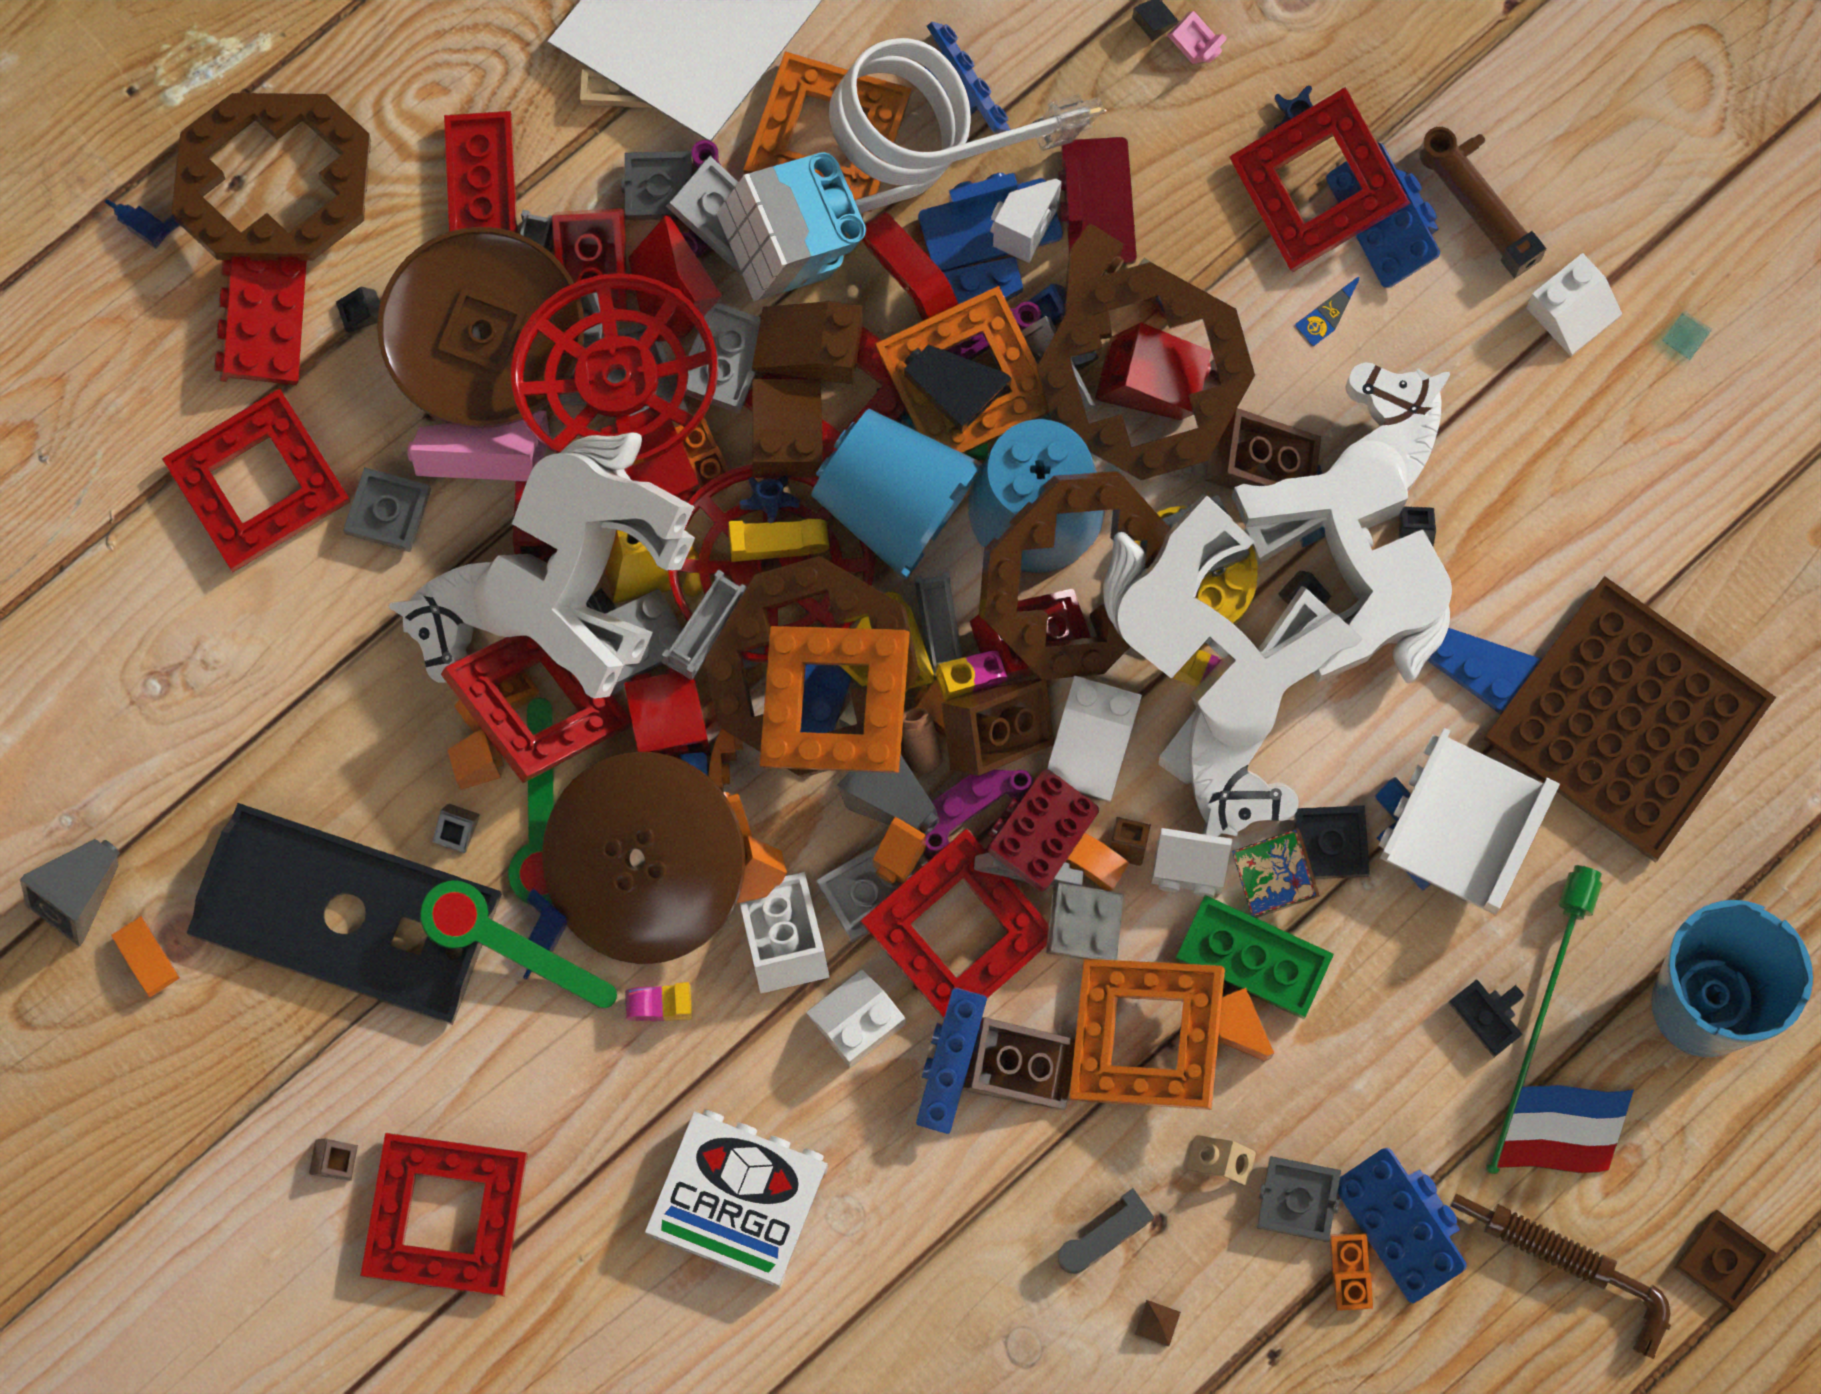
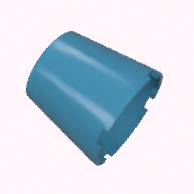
(1010, 482)
(893, 487)
(1743, 964)

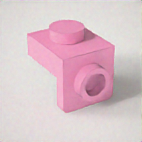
(1196, 39)

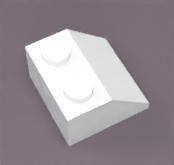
(1025, 218)
(1575, 304)
(1191, 862)
(857, 1018)

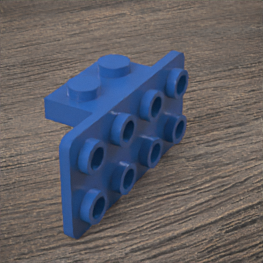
(960, 230)
(1400, 241)
(1403, 1223)

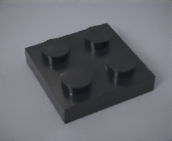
(1335, 840)

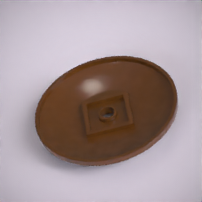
(438, 301)
(688, 847)

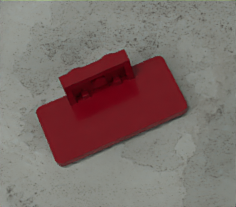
(1098, 191)
(1041, 829)

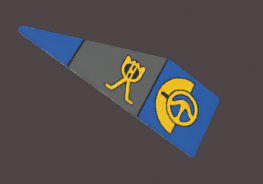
(1326, 317)

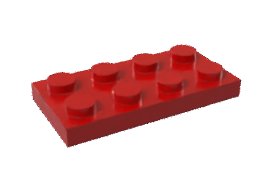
(480, 170)

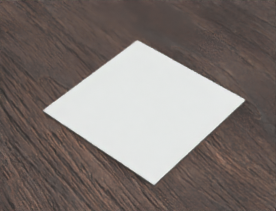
(683, 54)

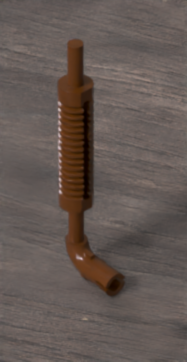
(1576, 1259)

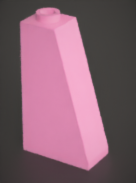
(478, 453)

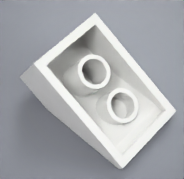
(1094, 737)
(785, 936)

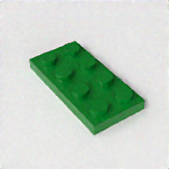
(1256, 956)

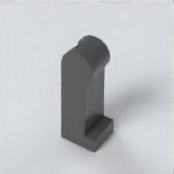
(1082, 1253)

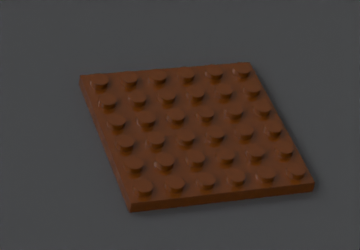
(1630, 718)

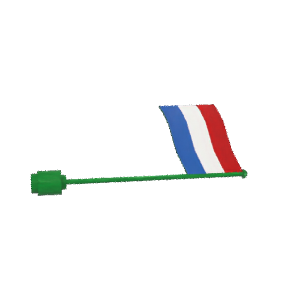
(1558, 1123)

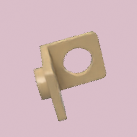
(1219, 1158)

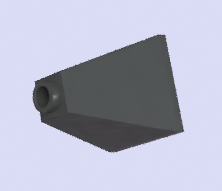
(889, 795)
(72, 888)

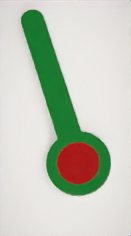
(527, 864)
(457, 915)

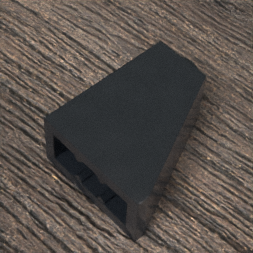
(955, 384)

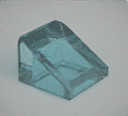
(1687, 335)

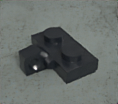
(1489, 1015)

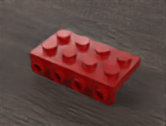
(261, 320)

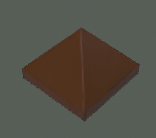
(1157, 1323)

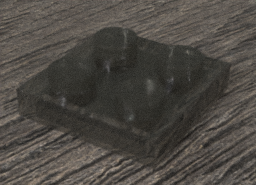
(1084, 922)

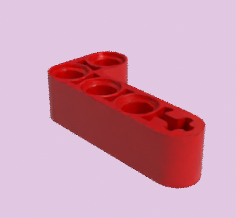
(909, 266)

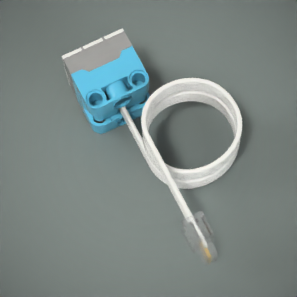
(794, 222)

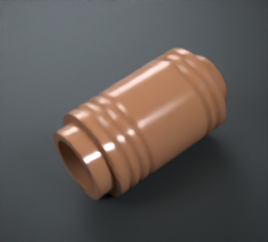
(921, 741)

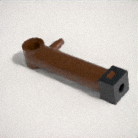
(1517, 246)

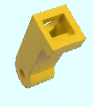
(777, 539)

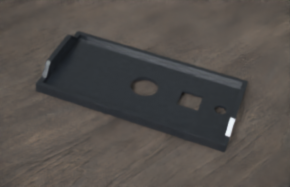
(270, 900)

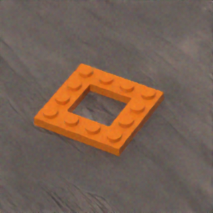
(808, 77)
(983, 315)
(788, 654)
(1193, 1081)

